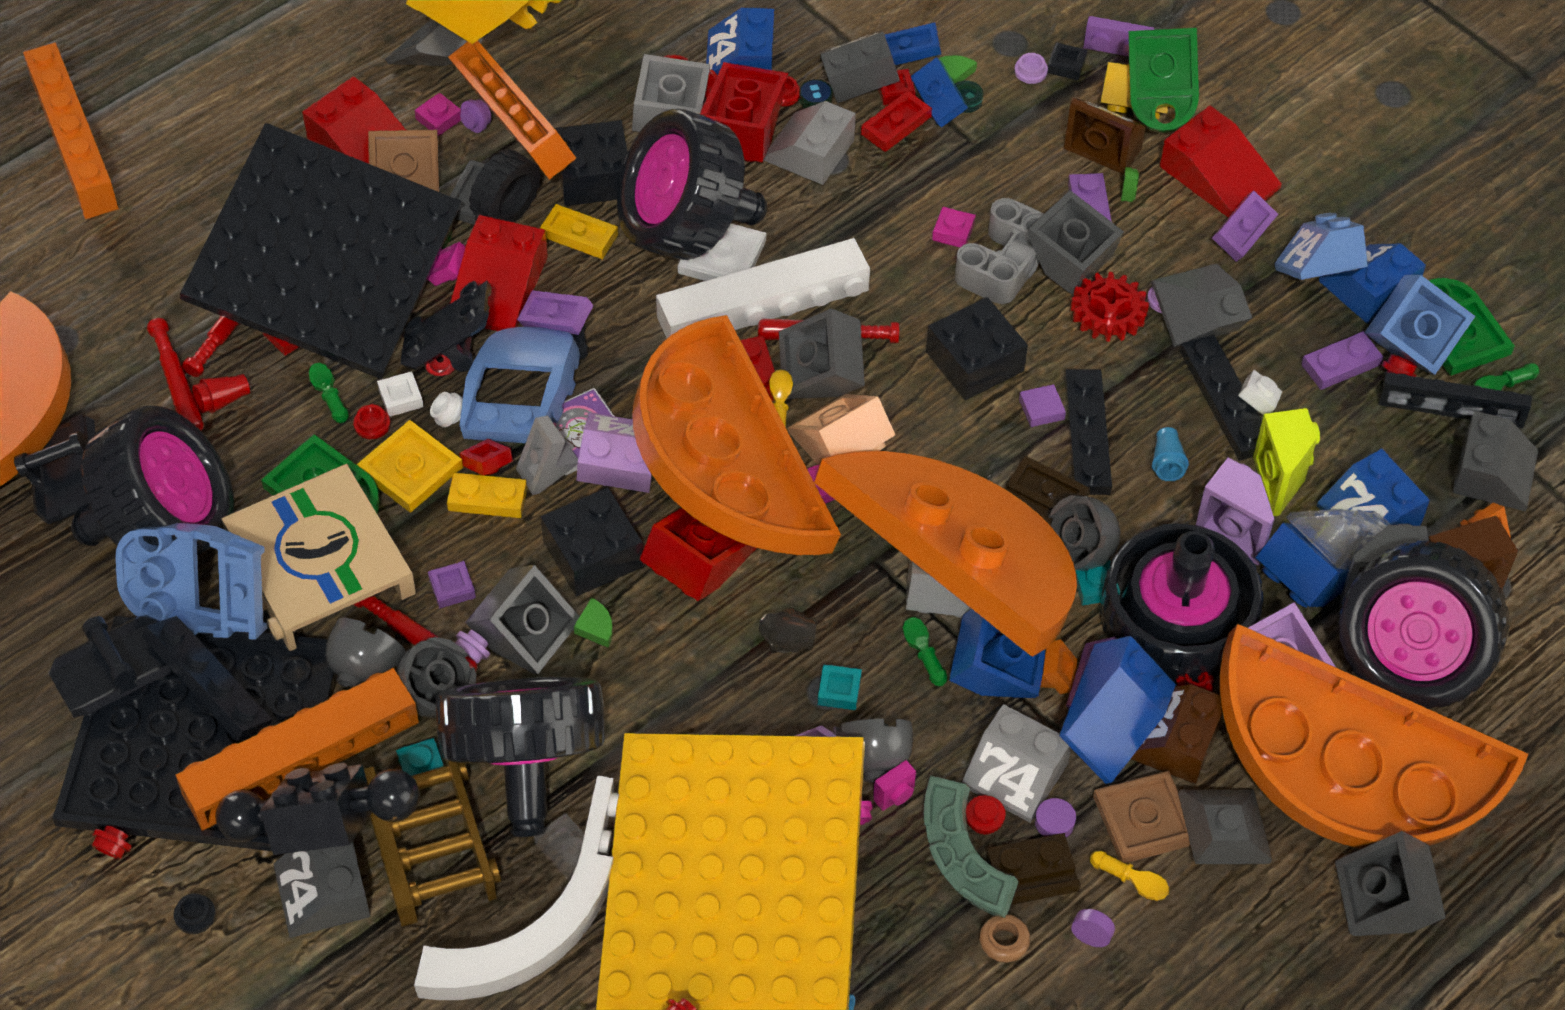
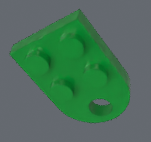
(1163, 74)
(1483, 339)
(311, 460)

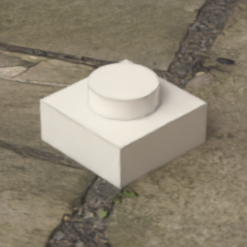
(1260, 392)
(400, 394)

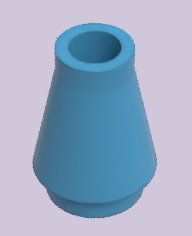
(1169, 456)

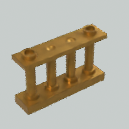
(400, 860)

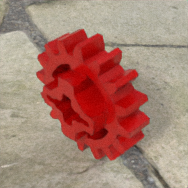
(1109, 306)

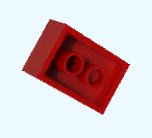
(749, 104)
(346, 116)
(1217, 162)
(511, 262)
(692, 554)

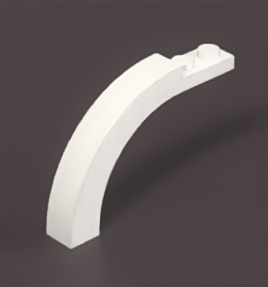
(515, 960)

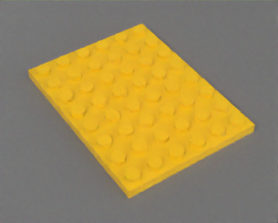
(733, 873)

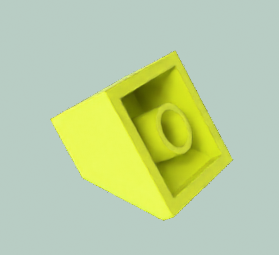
(1285, 454)

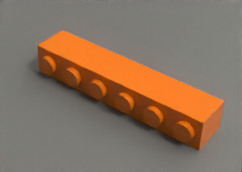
(512, 108)
(70, 131)
(309, 740)

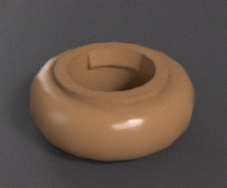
(1000, 952)

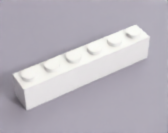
(769, 289)

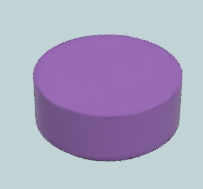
(1055, 817)
(1093, 928)

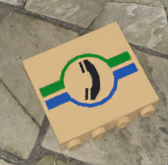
(320, 551)

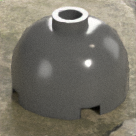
(1087, 530)
(358, 653)
(433, 668)
(884, 744)

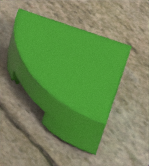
(959, 67)
(1130, 184)
(595, 624)

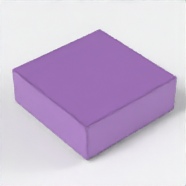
(1042, 405)
(451, 584)

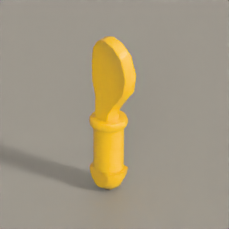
(780, 389)
(1146, 883)

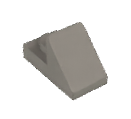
(545, 456)

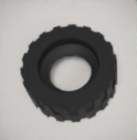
(505, 186)

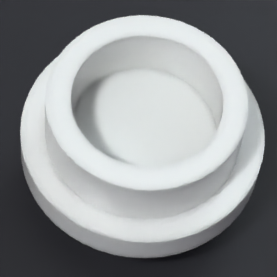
(446, 409)

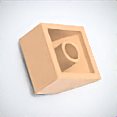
(844, 426)

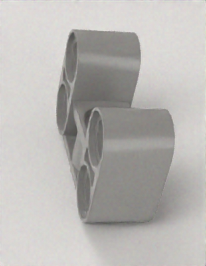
(1002, 272)

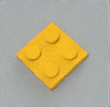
(410, 465)

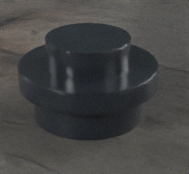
(194, 913)

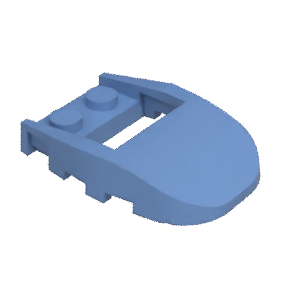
(519, 350)
(165, 584)

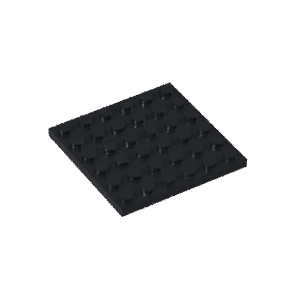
(321, 250)
(136, 745)

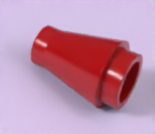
(219, 392)

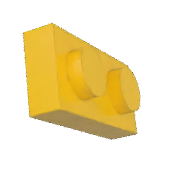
(579, 231)
(487, 495)

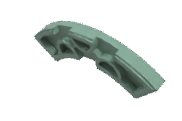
(955, 853)

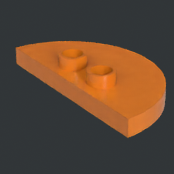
(32, 381)
(723, 446)
(964, 535)
(1353, 754)

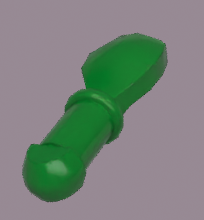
(1509, 378)
(323, 380)
(918, 637)

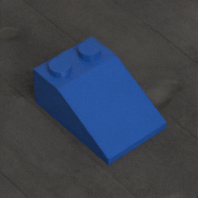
(1116, 706)

